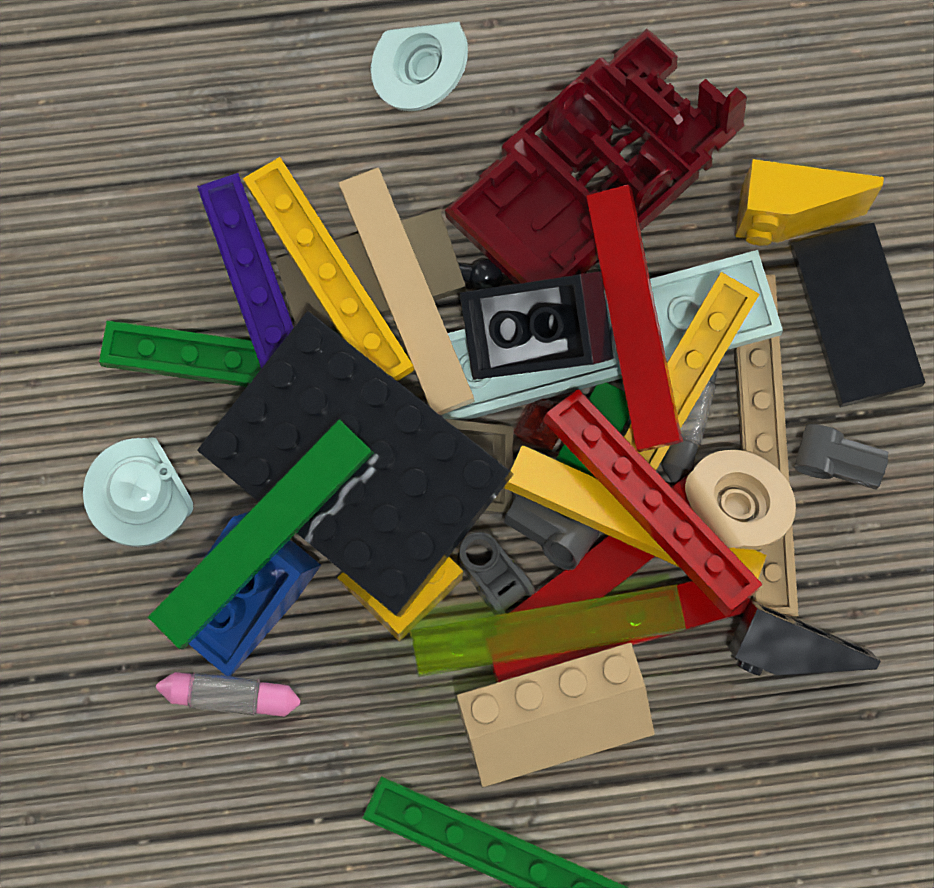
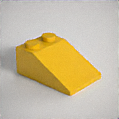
(794, 200)

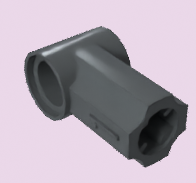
(828, 454)
(561, 537)

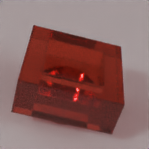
(533, 429)

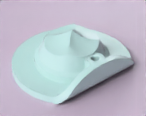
(419, 64)
(135, 493)

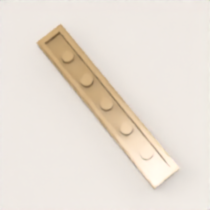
(406, 292)

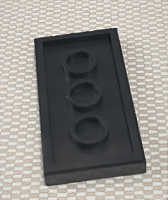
(857, 314)

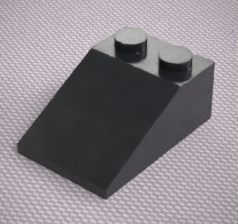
(537, 326)

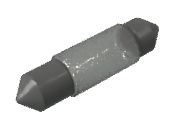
(681, 456)

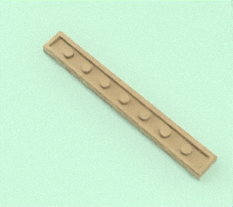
(765, 435)

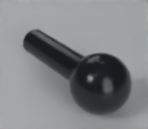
(482, 274)

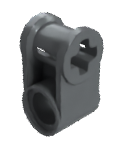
(495, 575)

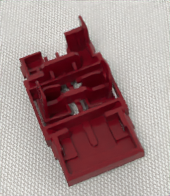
(531, 209)

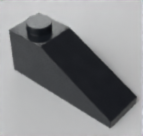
(790, 647)

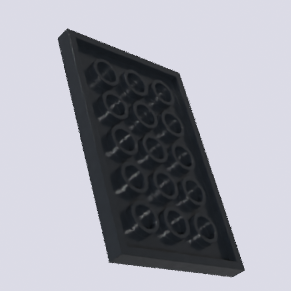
(403, 505)

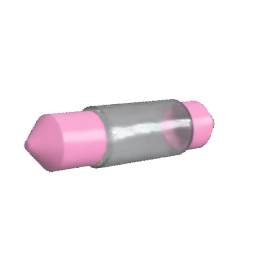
(228, 694)

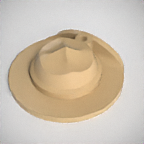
(741, 498)

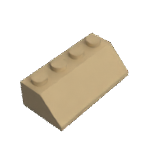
(556, 714)

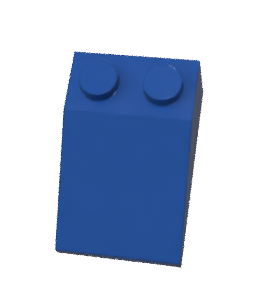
(256, 608)

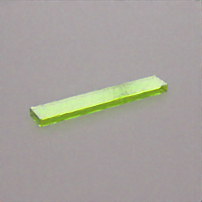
(547, 630)

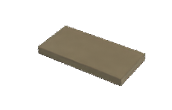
(432, 250)

